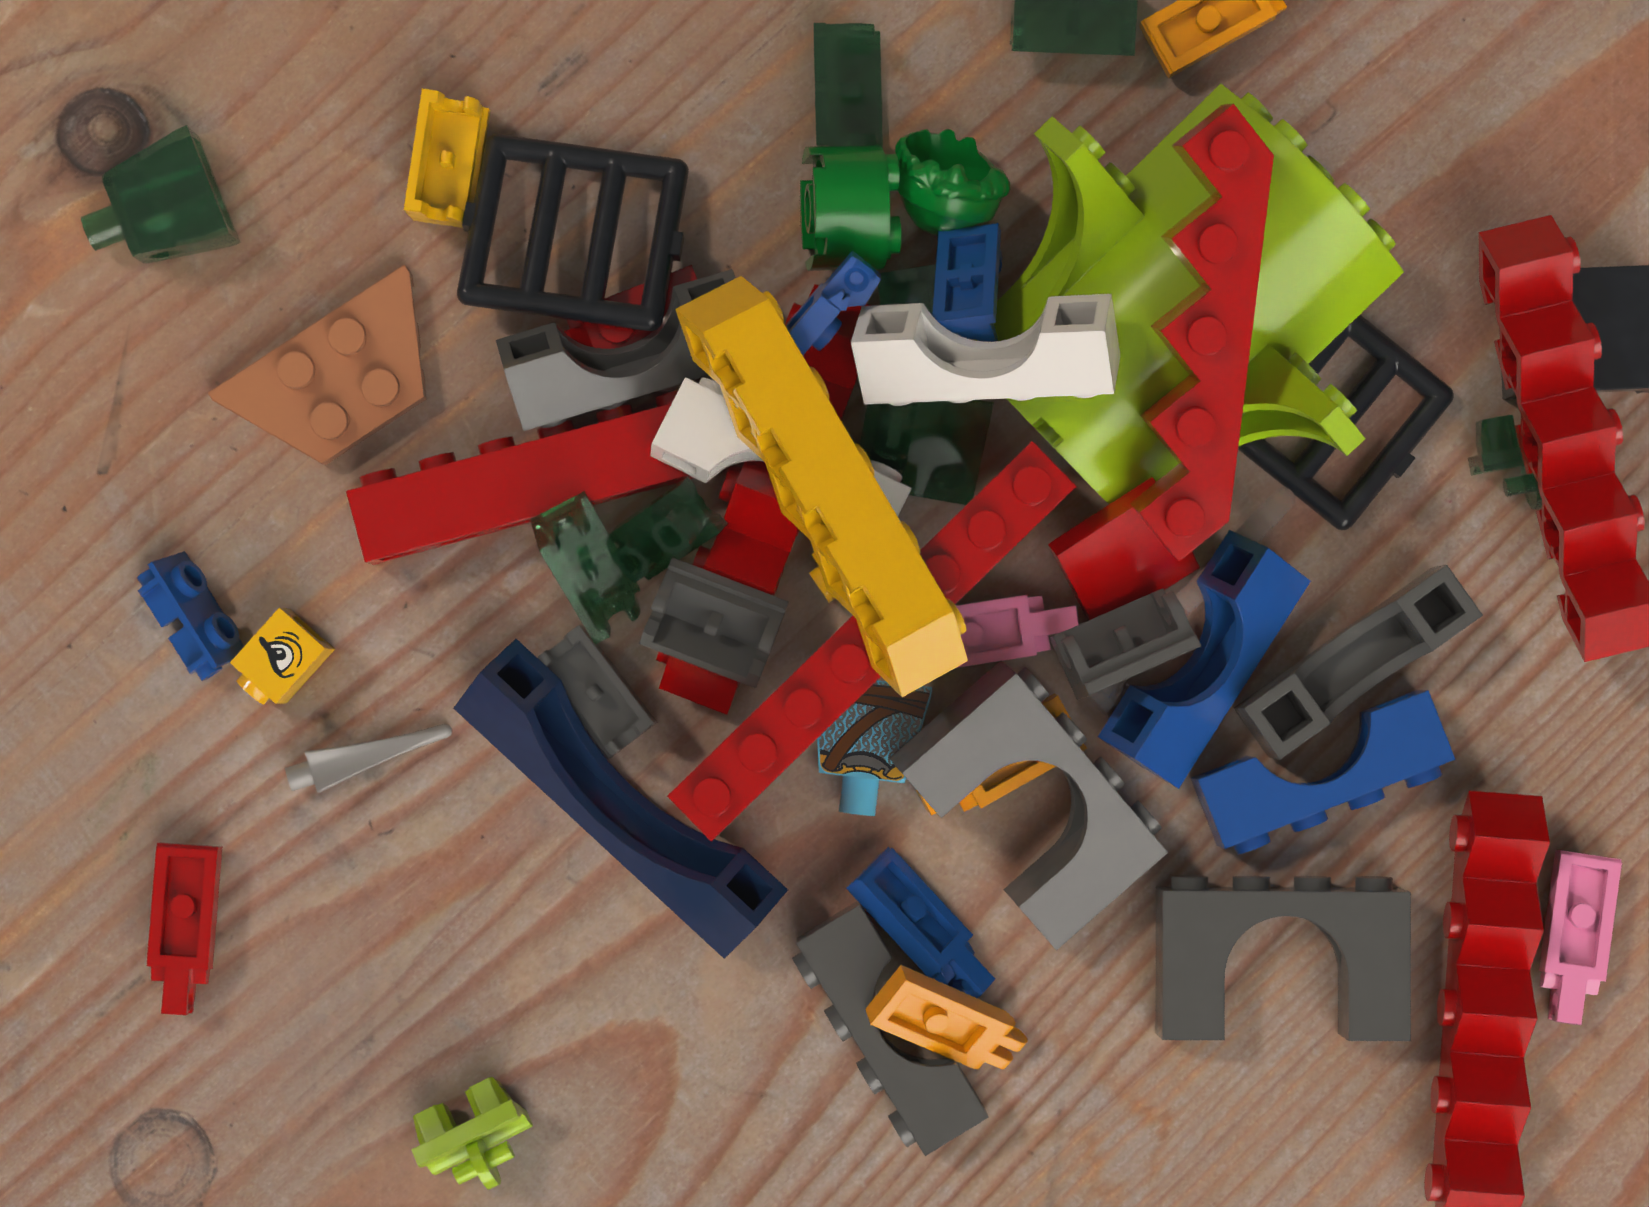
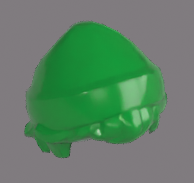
(947, 181)

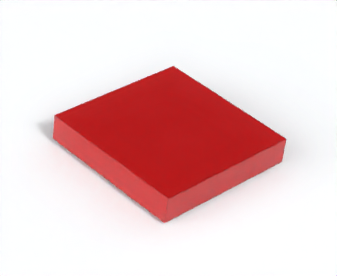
(1117, 557)

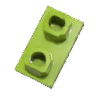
(447, 1145)

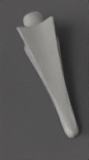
(336, 764)

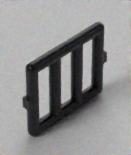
(590, 305)
(1393, 458)

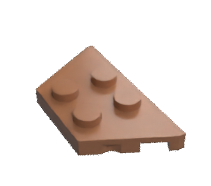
(337, 375)

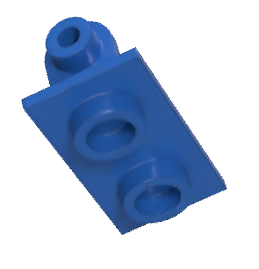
(179, 590)

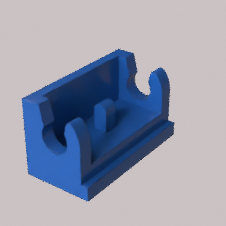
(968, 281)

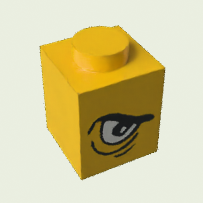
(280, 658)

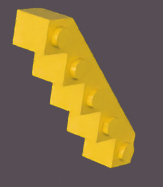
(825, 484)

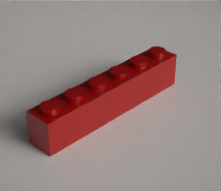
(509, 483)

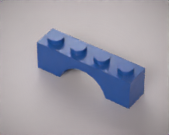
(1246, 603)
(1393, 744)

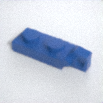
(847, 287)
(920, 923)

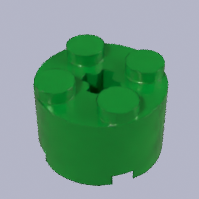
(849, 205)

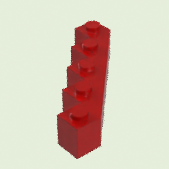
(1209, 331)
(1567, 434)
(758, 535)
(1487, 1001)

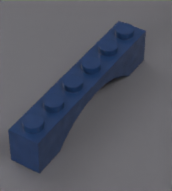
(533, 724)

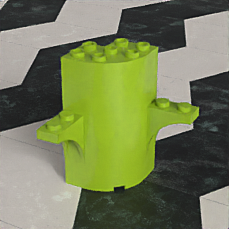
(1106, 238)

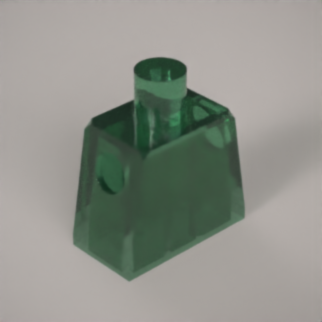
(163, 203)

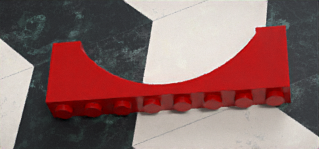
(841, 667)

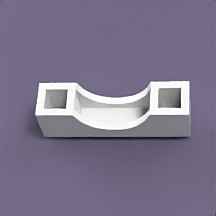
(913, 358)
(702, 440)

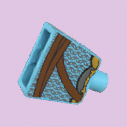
(866, 738)

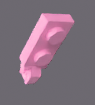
(1011, 628)
(1578, 931)

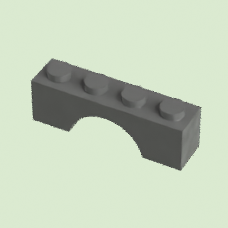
(562, 378)
(1356, 660)
(929, 1094)

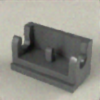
(713, 622)
(1124, 642)
(598, 692)

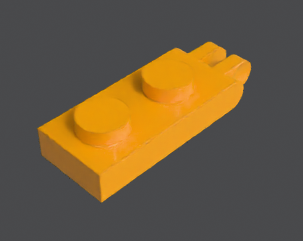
(945, 1020)

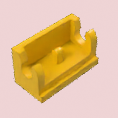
(445, 158)

